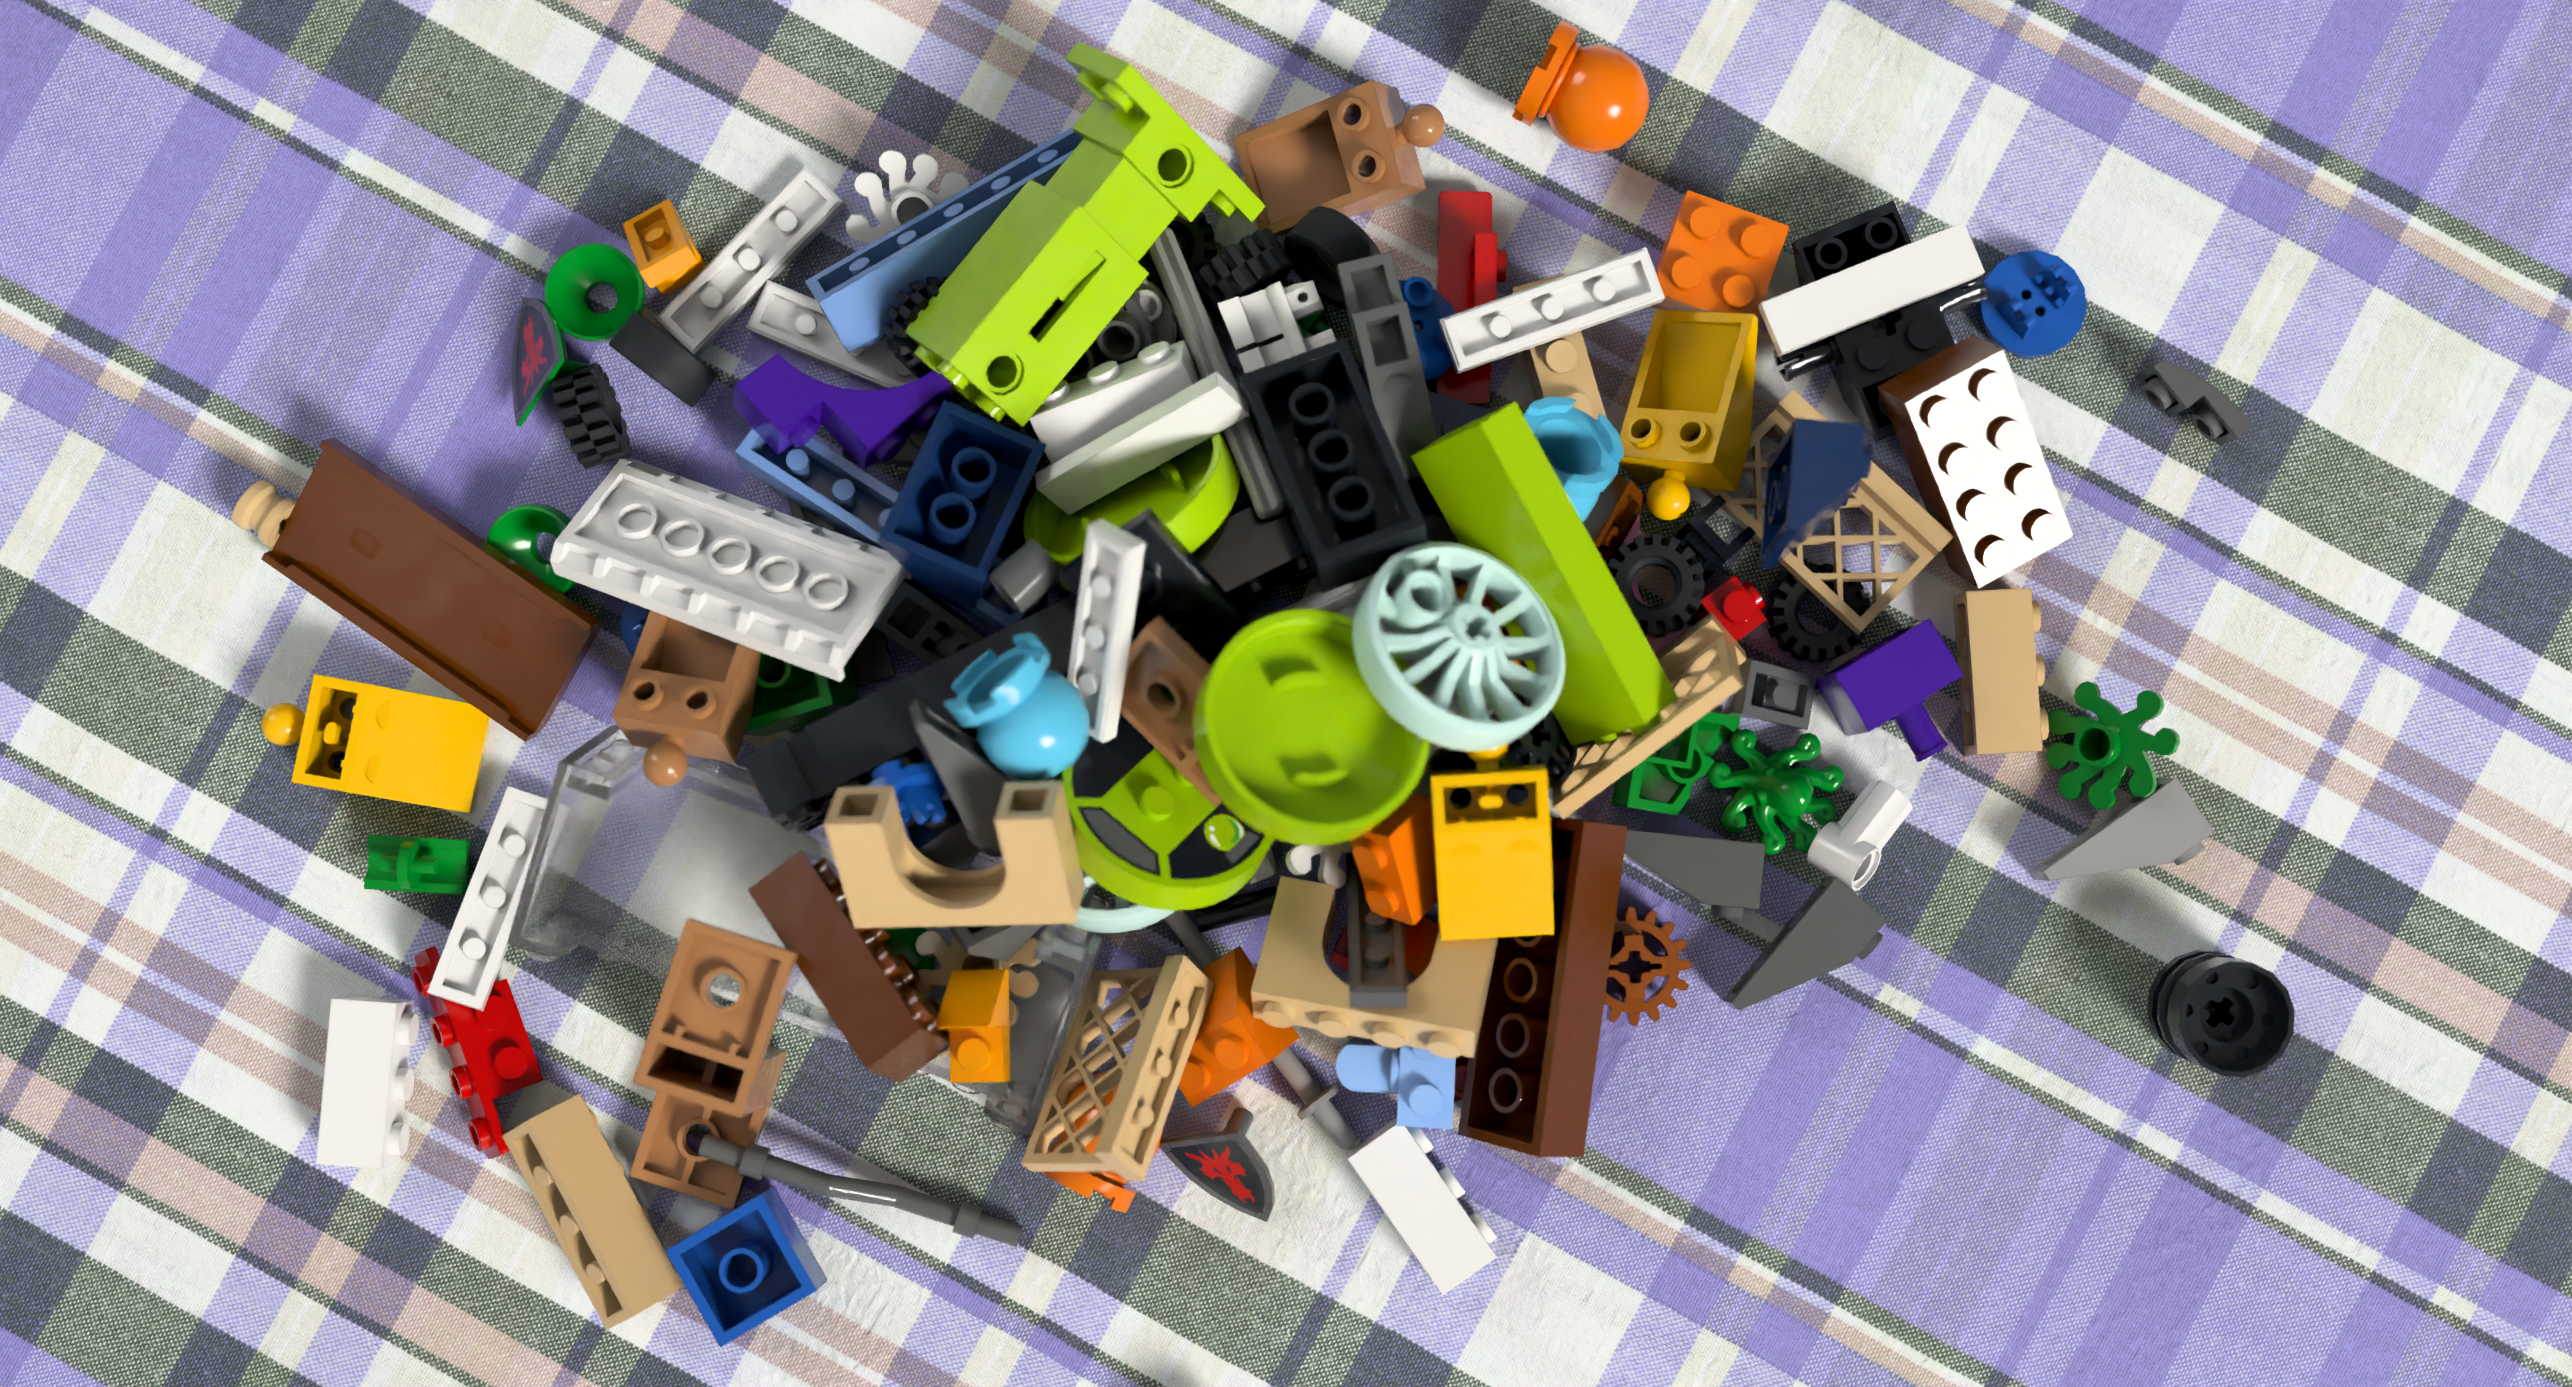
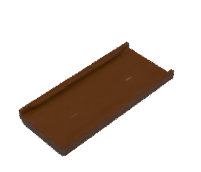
(433, 591)

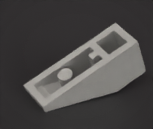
(2134, 835)

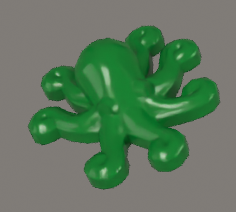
(2108, 746)
(1776, 789)

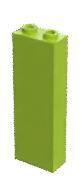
(1511, 505)

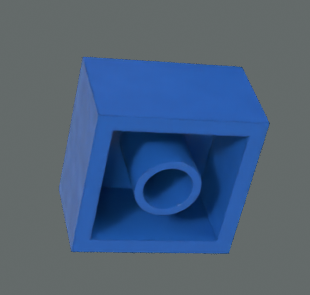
(747, 1266)

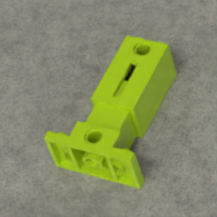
(1071, 249)

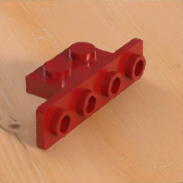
(1467, 277)
(486, 1049)

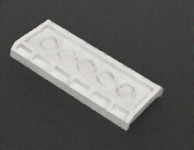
(728, 566)

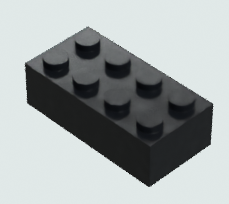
(1333, 463)

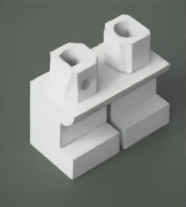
(1269, 317)

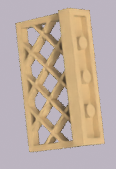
(1876, 496)
(1702, 672)
(1145, 1076)

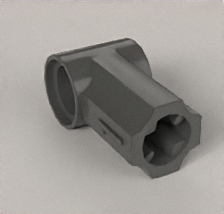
(1026, 579)

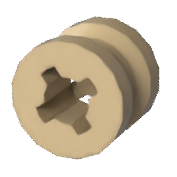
(263, 511)

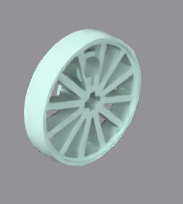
(1460, 643)

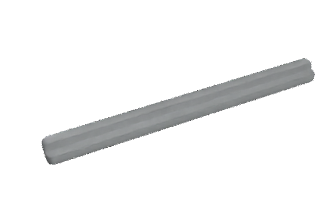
(1208, 359)

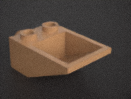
(1330, 155)
(685, 697)

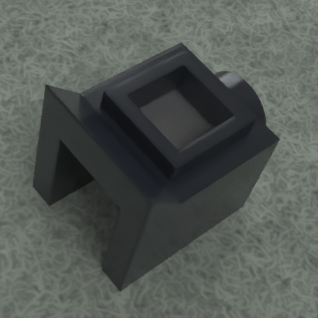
(1706, 544)

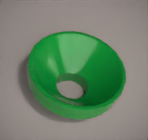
(575, 277)
(517, 534)

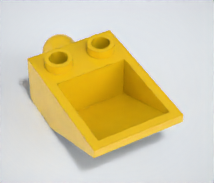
(1691, 407)
(394, 746)
(1493, 852)

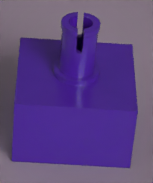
(1892, 684)

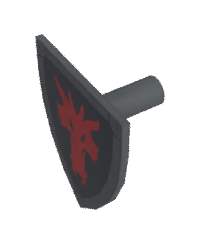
(1226, 1166)

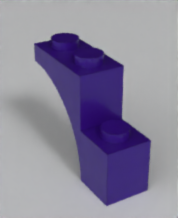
(868, 424)

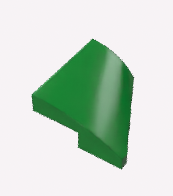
(1667, 775)

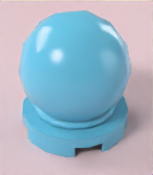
(1578, 447)
(1024, 714)

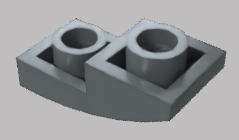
(2176, 389)

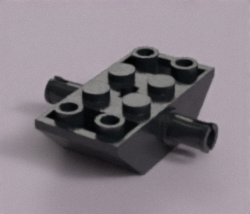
(1859, 355)

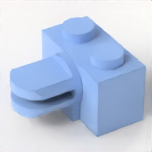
(1415, 1074)

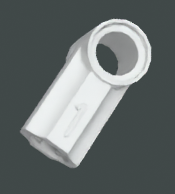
(1854, 844)

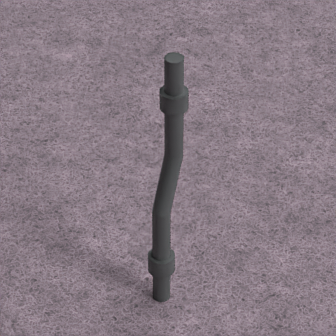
(756, 1162)

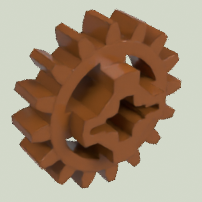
(1667, 965)

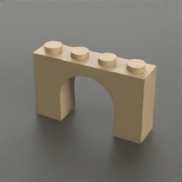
(897, 886)
(1301, 990)

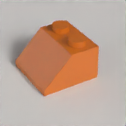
(1400, 862)
(1229, 1037)

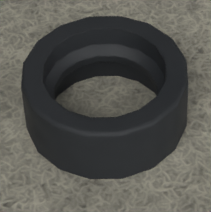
(1321, 243)
(663, 359)

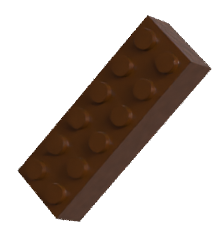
(1546, 1005)

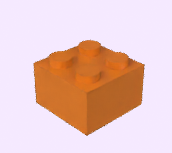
(1717, 257)

